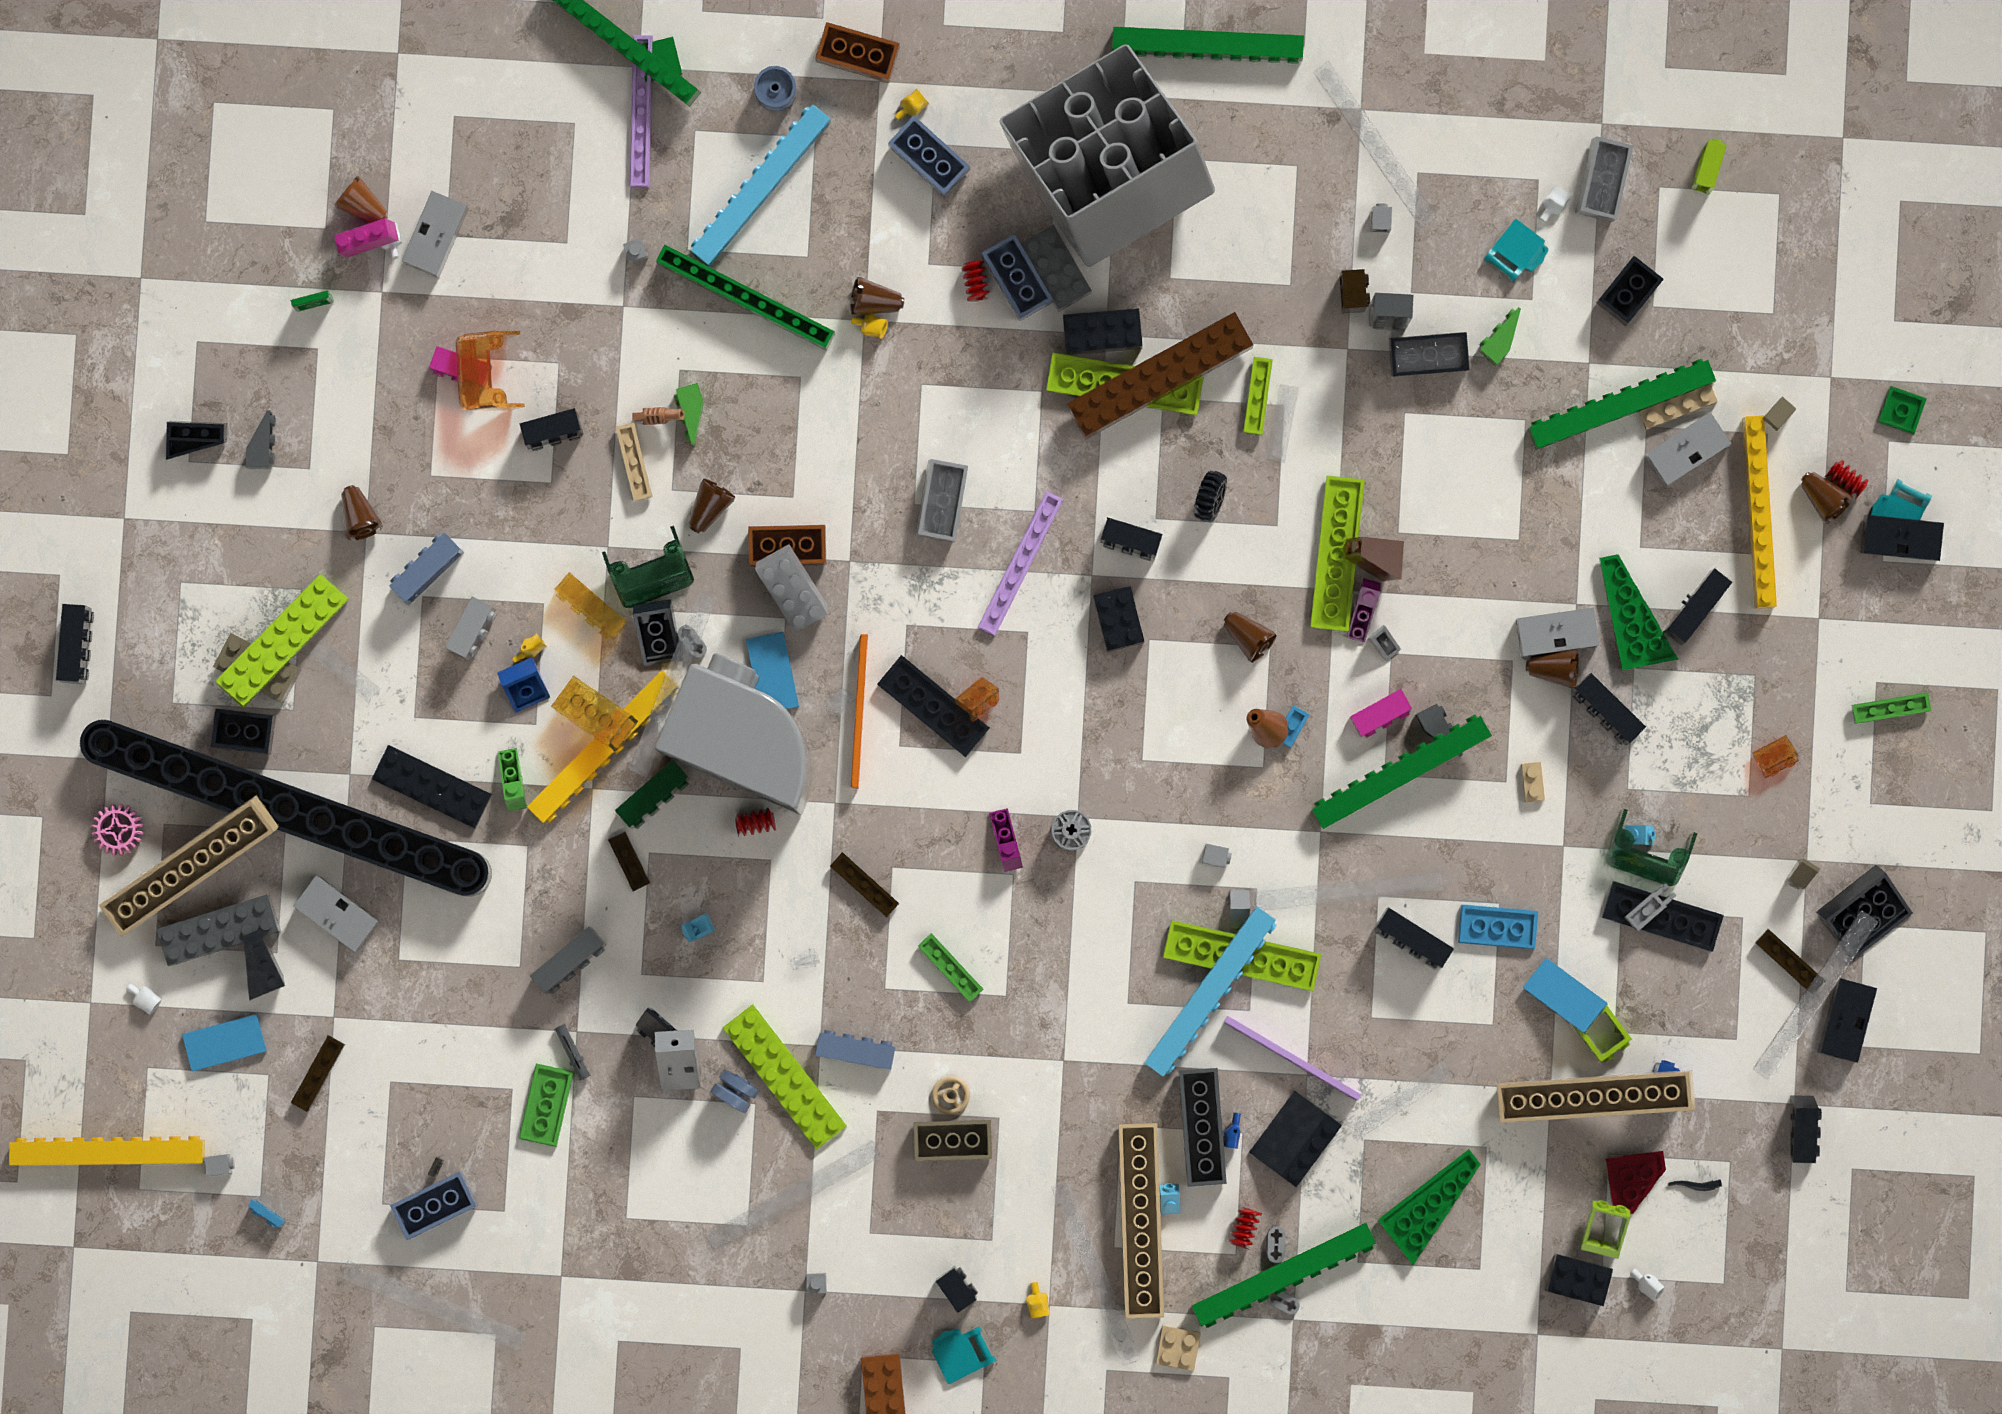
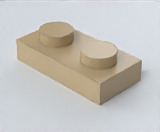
(1533, 782)

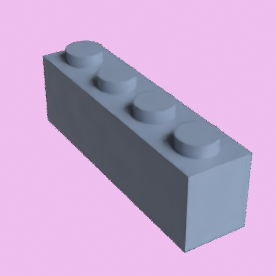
(855, 1051)

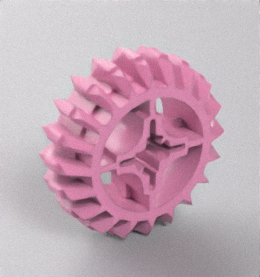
(118, 837)

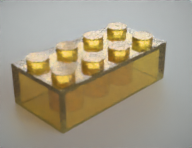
(594, 713)

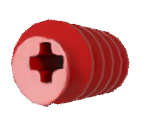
(975, 281)
(1847, 478)
(755, 822)
(1245, 1227)

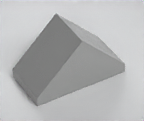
(1384, 643)
(1239, 908)

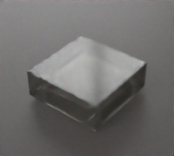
(436, 1166)

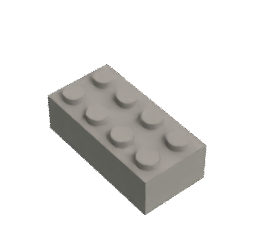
(792, 588)

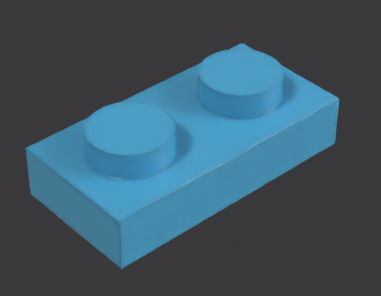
(1296, 720)
(272, 1218)

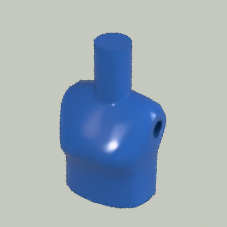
(1231, 1137)

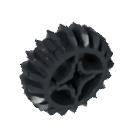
(1210, 496)

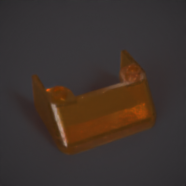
(475, 372)

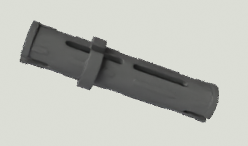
(581, 1071)

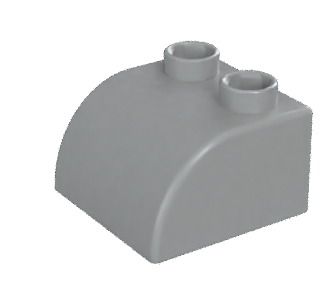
(1108, 155)
(737, 734)

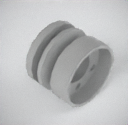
(1062, 837)

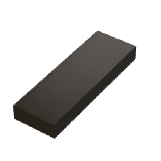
(629, 861)

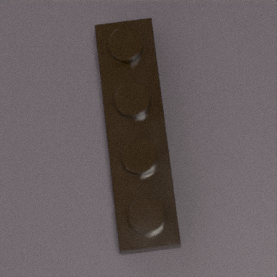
(864, 884)
(1786, 958)
(318, 1073)

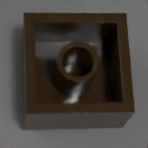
(1353, 291)

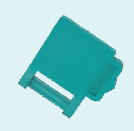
(1520, 247)
(1898, 507)
(957, 1356)

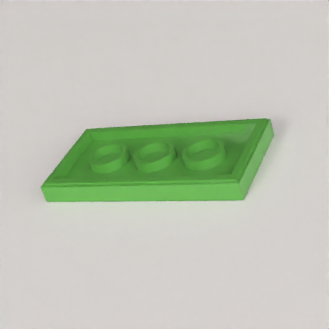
(546, 1105)

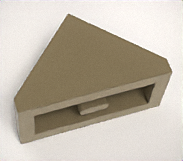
(1779, 413)

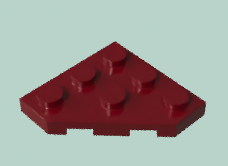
(1633, 1177)

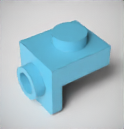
(1642, 834)
(697, 928)
(1170, 1198)

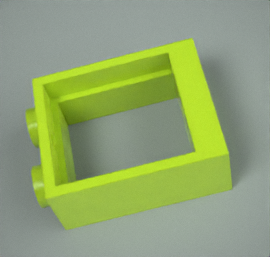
(1709, 166)
(1608, 1055)
(1603, 1247)

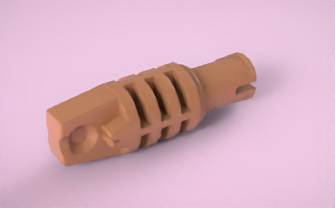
(658, 415)

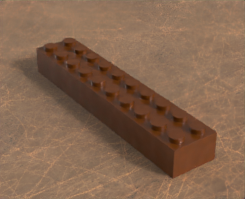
(1160, 375)

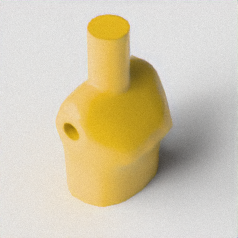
(912, 105)
(871, 325)
(530, 648)
(1037, 1302)

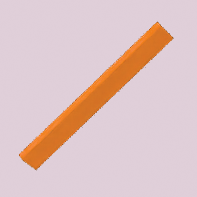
(859, 711)

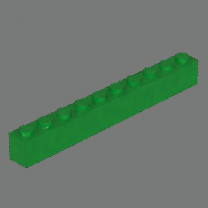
(1210, 44)
(631, 49)
(745, 297)
(1622, 404)
(1402, 771)
(1281, 1275)

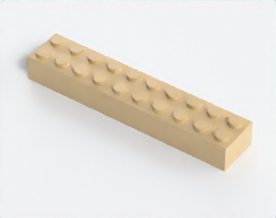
(188, 866)
(1596, 1096)
(1141, 1220)

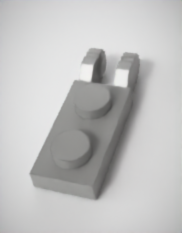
(1648, 908)

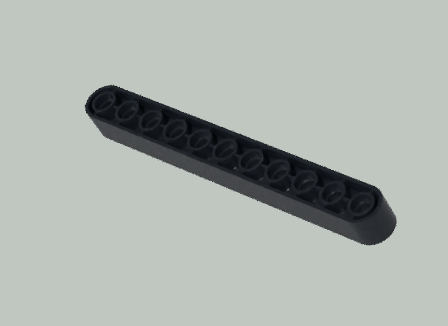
(272, 793)

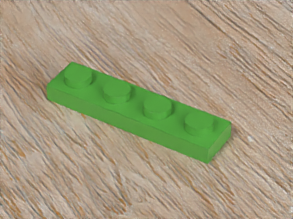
(1891, 708)
(950, 967)

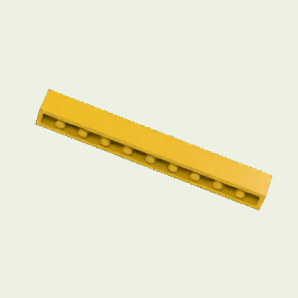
(1759, 512)
(592, 757)
(107, 1152)

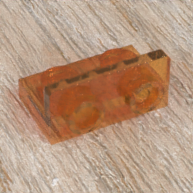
(978, 698)
(1776, 756)

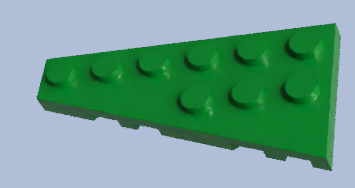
(1634, 625)
(1421, 1213)

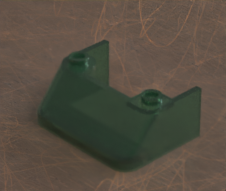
(651, 578)
(1642, 864)

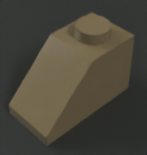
(1802, 874)

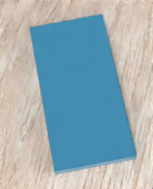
(772, 664)
(1498, 927)
(1565, 995)
(224, 1042)

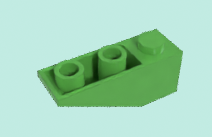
(1500, 343)
(692, 403)
(512, 780)

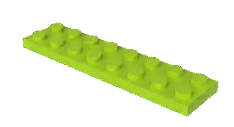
(1079, 375)
(1334, 573)
(281, 641)
(1270, 963)
(784, 1076)

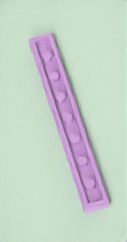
(641, 123)
(1020, 563)
(1292, 1058)

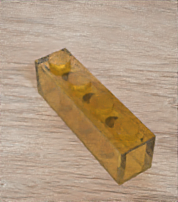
(591, 606)

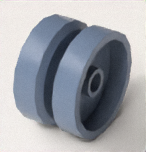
(779, 99)
(735, 1090)

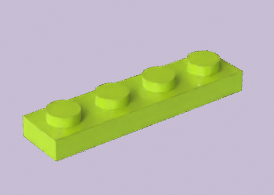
(1258, 396)

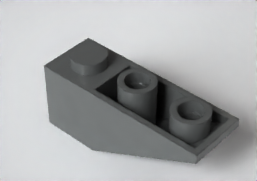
(259, 449)
(1433, 721)

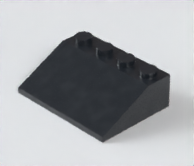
(1873, 895)
(1295, 1138)

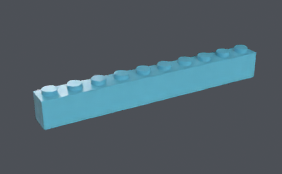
(761, 185)
(1210, 991)

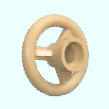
(957, 1107)

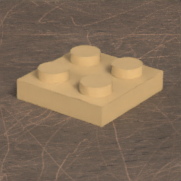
(1178, 1348)

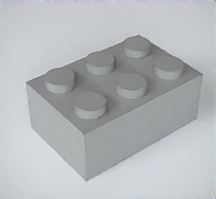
(471, 628)

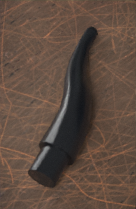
(1706, 1186)

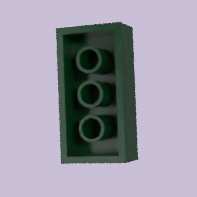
(652, 795)

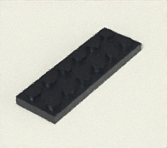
(932, 706)
(431, 786)
(1676, 921)

